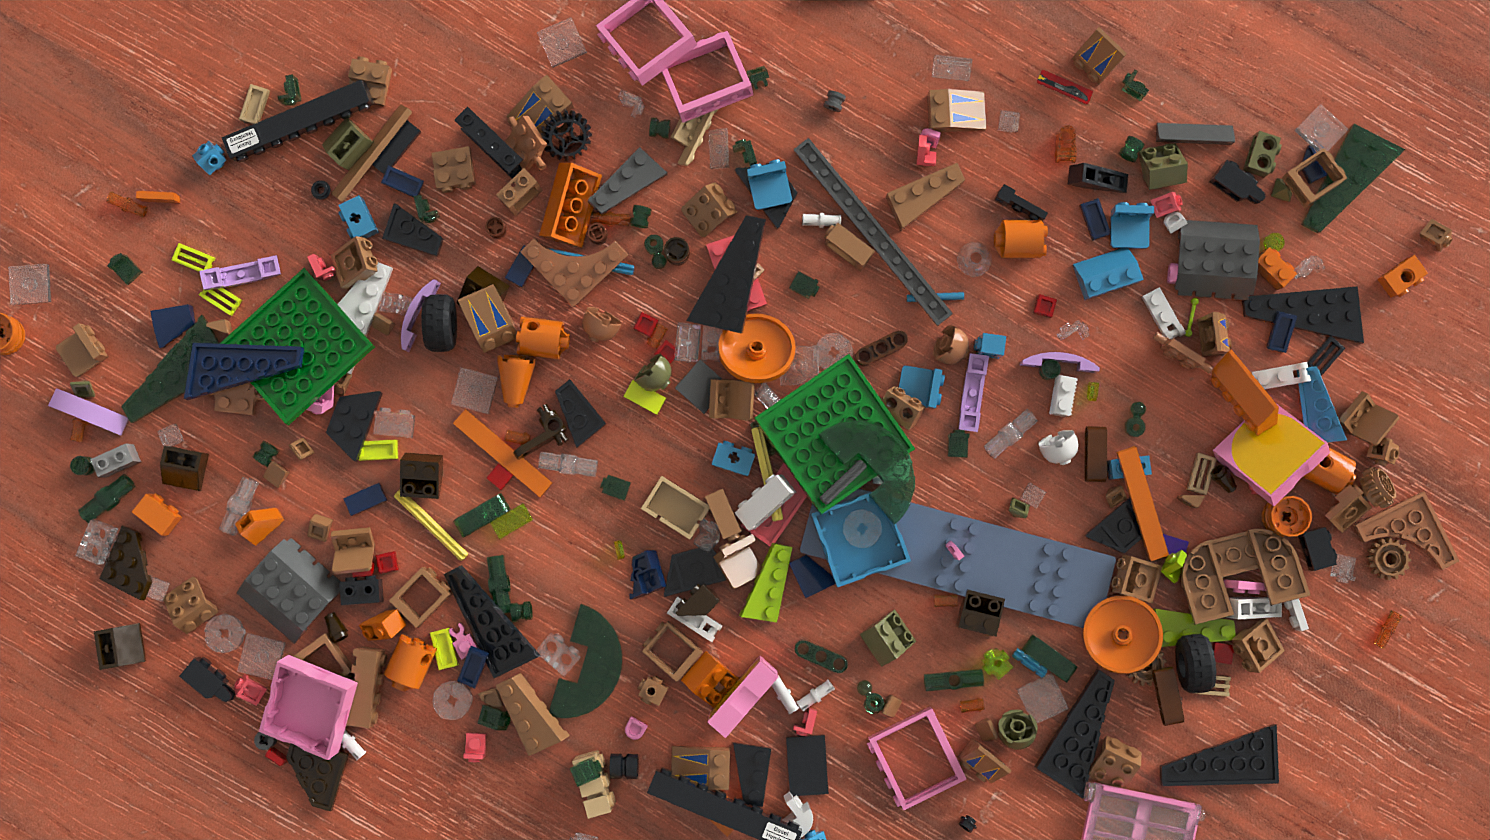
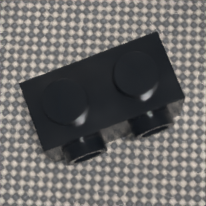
(1318, 548)
(361, 591)

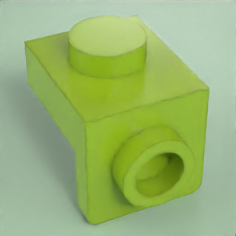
(1172, 565)

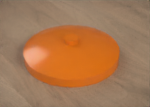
(760, 352)
(1123, 634)

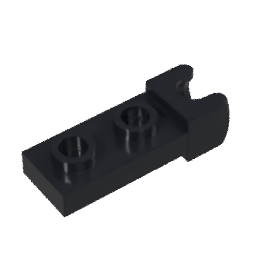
(1007, 196)

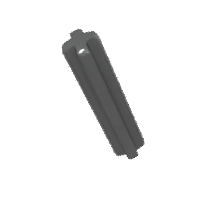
(843, 482)

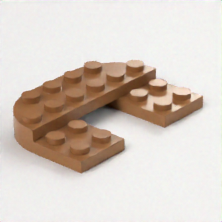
(1236, 554)

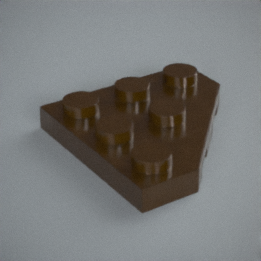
(127, 565)
(317, 775)

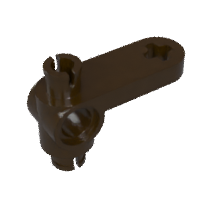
(546, 419)

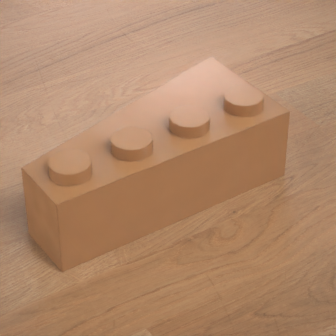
(921, 195)
(368, 675)
(529, 715)

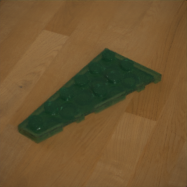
(1363, 160)
(170, 376)

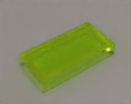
(511, 521)

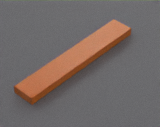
(502, 453)
(1142, 503)

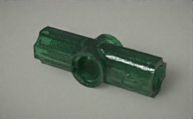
(106, 498)
(499, 582)
(966, 679)

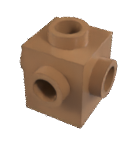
(1384, 452)
(660, 690)

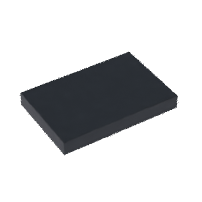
(807, 765)

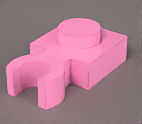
(463, 642)

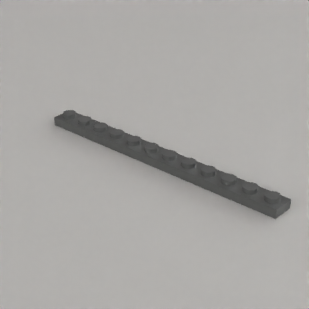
(873, 232)

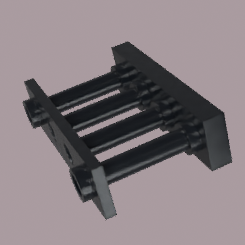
(489, 142)

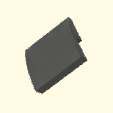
(697, 384)

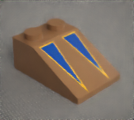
(1098, 56)
(540, 102)
(956, 110)
(488, 318)
(1214, 334)
(983, 762)
(702, 765)

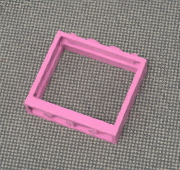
(661, 61)
(715, 100)
(890, 780)

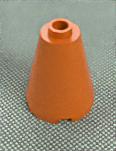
(515, 377)

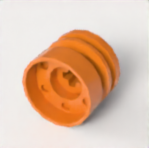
(13, 337)
(1295, 522)

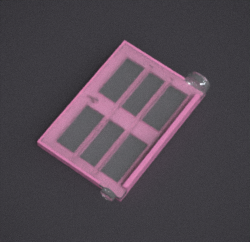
(1136, 815)

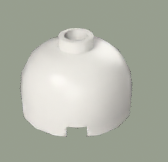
(1059, 448)

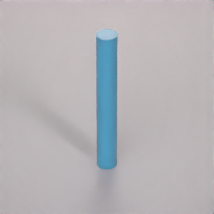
(943, 296)

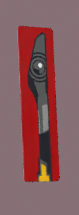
(1065, 87)

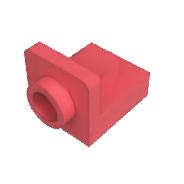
(924, 155)
(1166, 204)
(318, 267)
(249, 690)
(808, 720)
(475, 746)

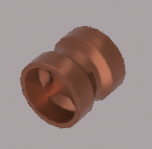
(493, 225)
(599, 236)

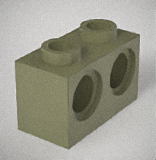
(1258, 152)

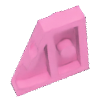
(1240, 586)

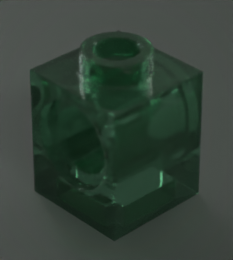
(586, 771)

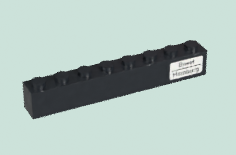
(297, 121)
(720, 808)

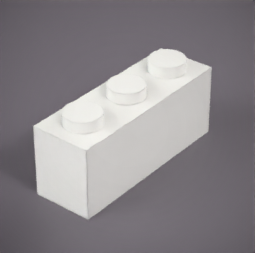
(764, 501)

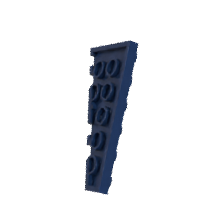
(230, 365)

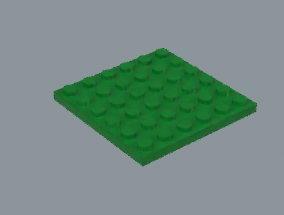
(306, 318)
(796, 421)

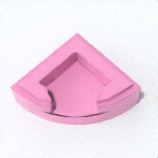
(953, 549)

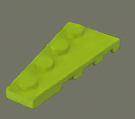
(767, 593)
(1181, 624)

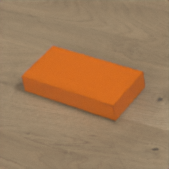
(163, 197)

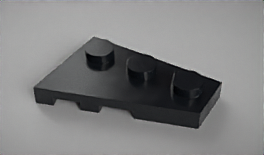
(411, 233)
(579, 413)
(753, 771)

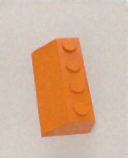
(568, 204)
(1245, 393)

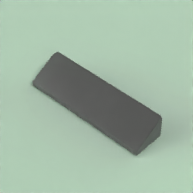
(1195, 133)

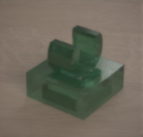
(758, 74)

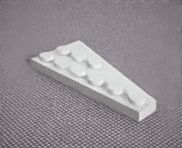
(364, 299)

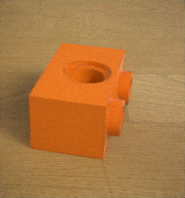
(1392, 281)

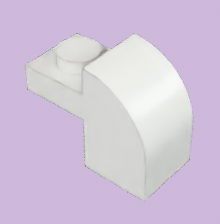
(800, 813)

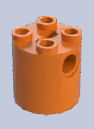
(1021, 239)
(541, 338)
(1333, 472)
(409, 663)

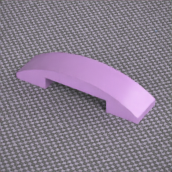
(240, 274)
(407, 336)
(1083, 364)
(973, 392)
(88, 411)

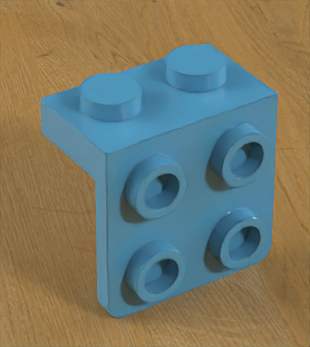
(769, 184)
(1130, 225)
(922, 384)

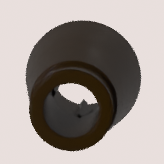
(1223, 477)
(335, 627)

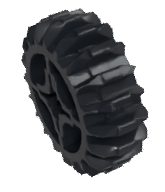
(579, 140)

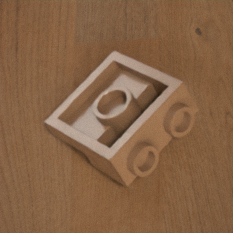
(376, 76)
(453, 169)
(354, 261)
(1351, 507)
(1136, 578)
(1257, 646)

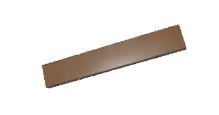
(367, 159)

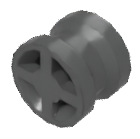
(834, 101)
(261, 744)

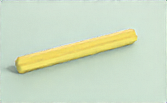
(764, 463)
(432, 526)

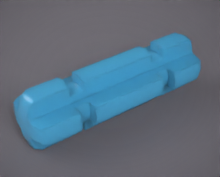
(1030, 663)

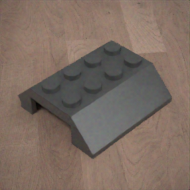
(1217, 259)
(289, 589)

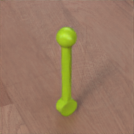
(1194, 301)

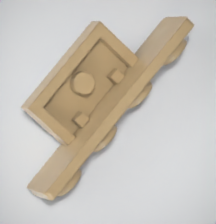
(691, 135)

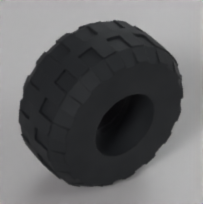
(439, 323)
(1195, 663)

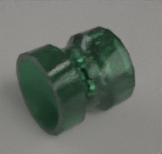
(661, 128)
(1131, 148)
(640, 217)
(1052, 367)
(265, 454)
(79, 464)
(521, 611)

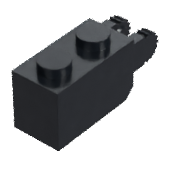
(1237, 183)
(207, 680)

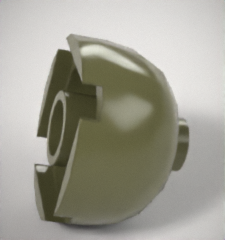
(655, 374)
(1017, 729)

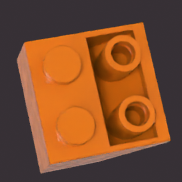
(709, 679)

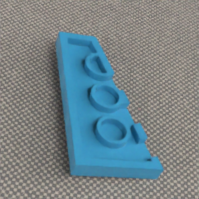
(1318, 408)

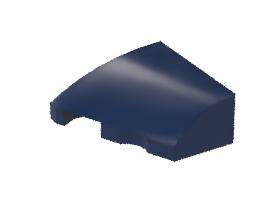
(172, 322)
(646, 574)
(810, 576)

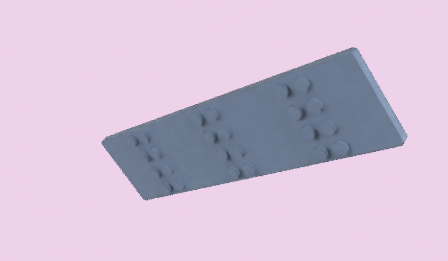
(1022, 568)

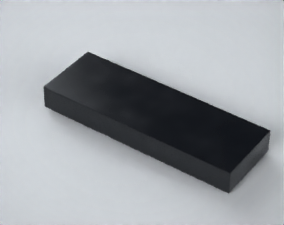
(397, 147)

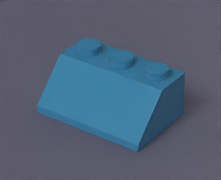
(1107, 273)

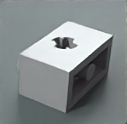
(115, 460)

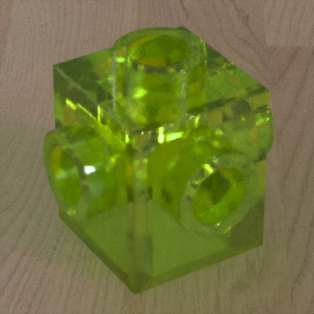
(1003, 665)

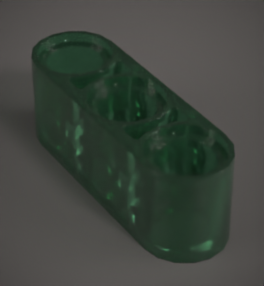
(482, 515)
(831, 656)
(1049, 658)

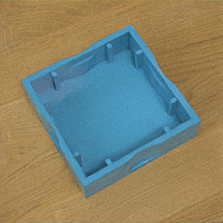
(855, 563)

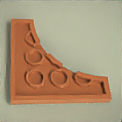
(573, 274)
(1415, 522)

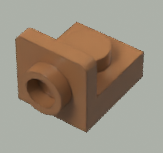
(1437, 234)

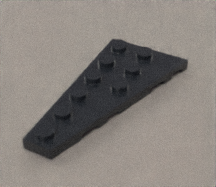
(729, 289)
(1317, 311)
(489, 625)
(1076, 741)
(1237, 761)

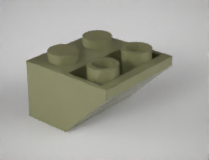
(347, 144)
(1163, 166)
(888, 638)

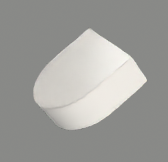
(1174, 221)

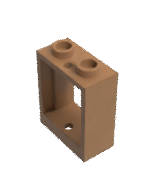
(1299, 187)
(522, 194)
(848, 246)
(723, 515)
(407, 611)
(333, 647)
(676, 675)

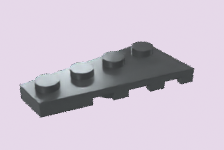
(629, 179)

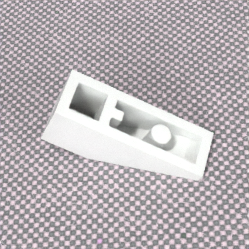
(1254, 608)

